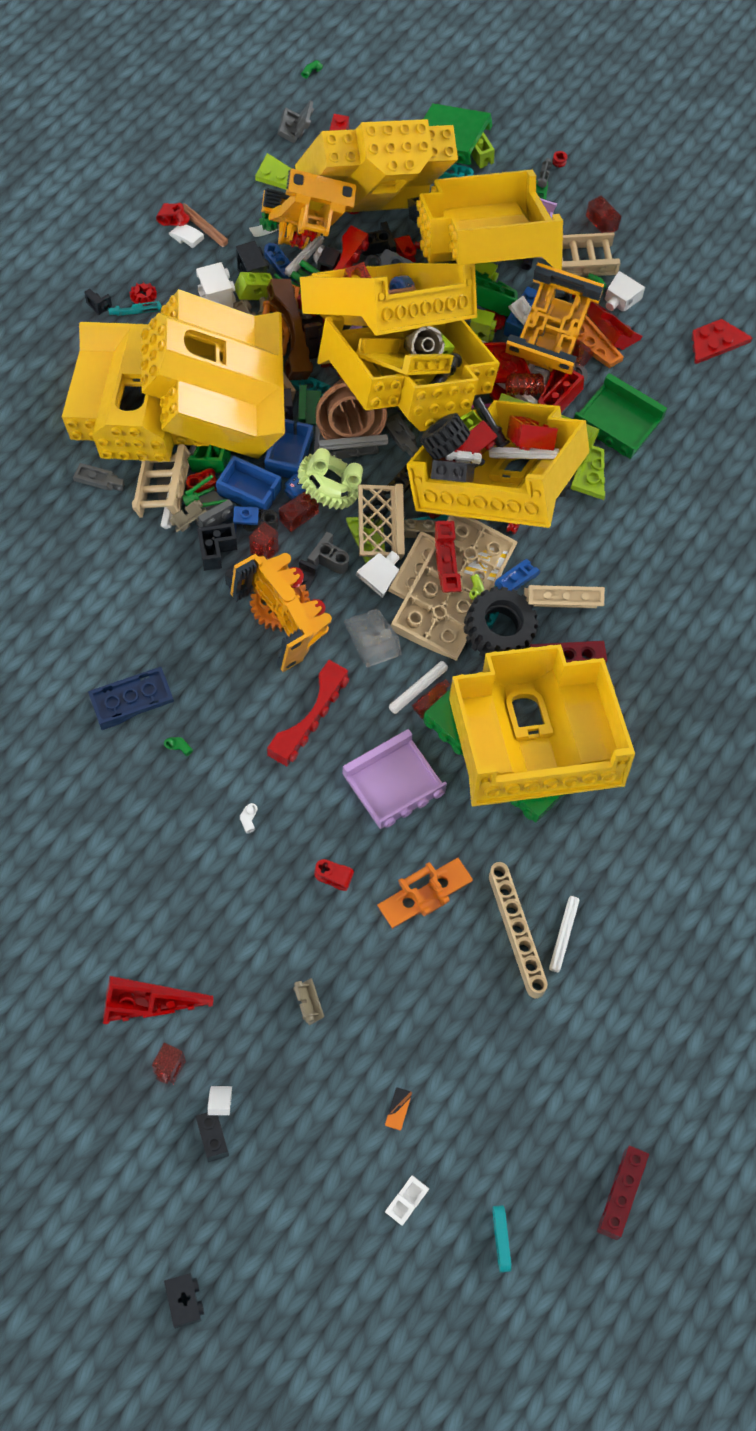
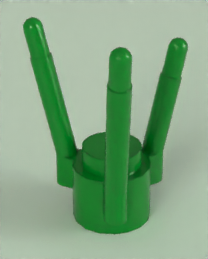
(190, 495)

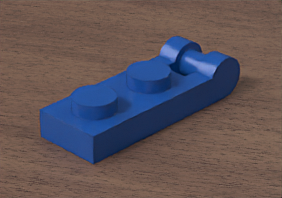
(517, 576)

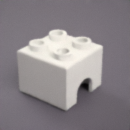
(216, 284)

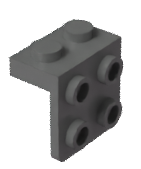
(293, 124)
(215, 514)

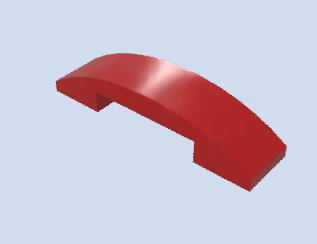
(446, 556)

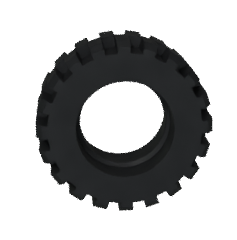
(507, 603)

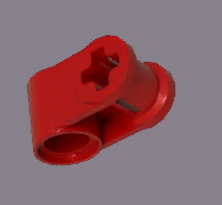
(172, 215)
(405, 247)
(194, 479)
(336, 875)

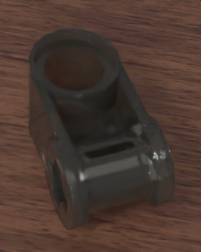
(264, 516)

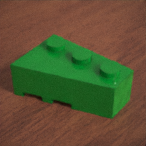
(494, 295)
(209, 457)

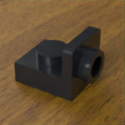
(97, 303)
(309, 571)

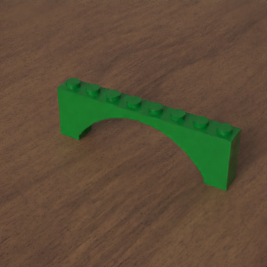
(441, 719)

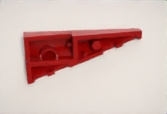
(615, 330)
(134, 999)

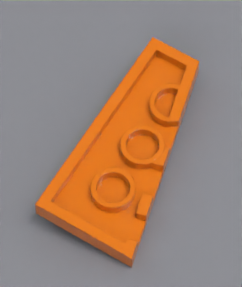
(599, 344)

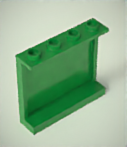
(467, 126)
(622, 415)

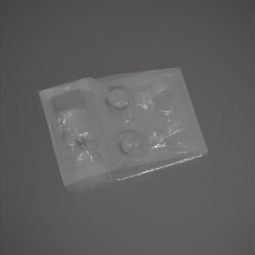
(373, 637)

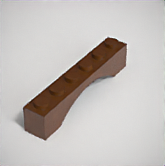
(282, 298)

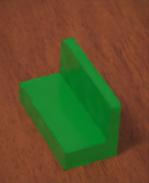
(307, 404)

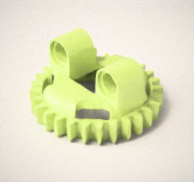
(329, 490)

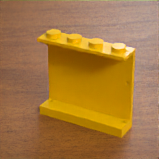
(389, 354)

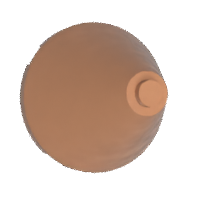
(343, 416)

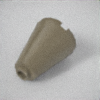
(424, 341)

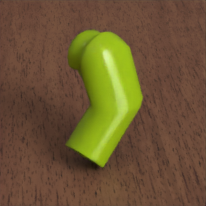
(477, 586)

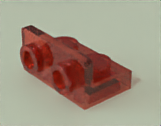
(430, 698)

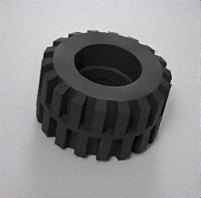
(445, 436)

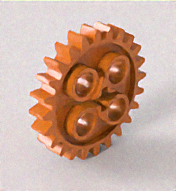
(261, 611)

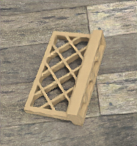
(396, 517)

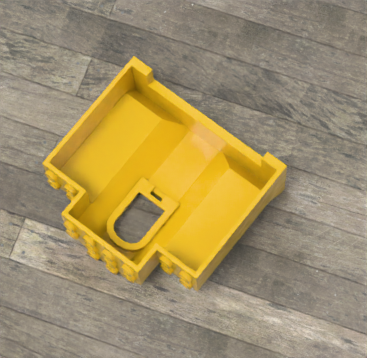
(383, 160)
(488, 220)
(441, 296)
(105, 365)
(418, 400)
(223, 402)
(525, 496)
(577, 746)

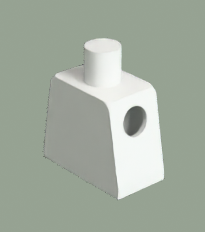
(623, 293)
(379, 572)

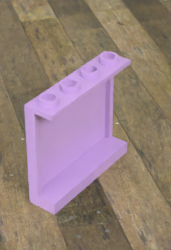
(393, 780)

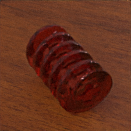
(524, 384)

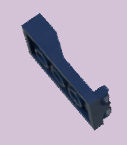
(130, 697)

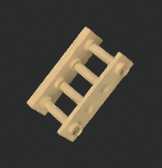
(583, 267)
(175, 487)
(564, 596)

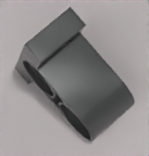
(331, 559)

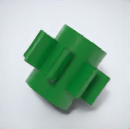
(268, 224)

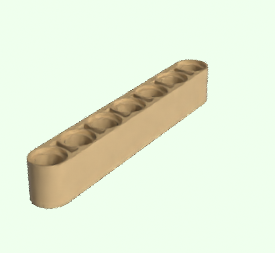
(517, 939)

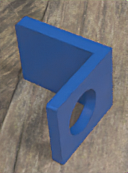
(245, 515)

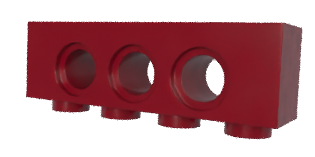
(576, 650)
(622, 1193)

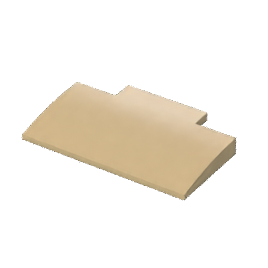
(438, 617)

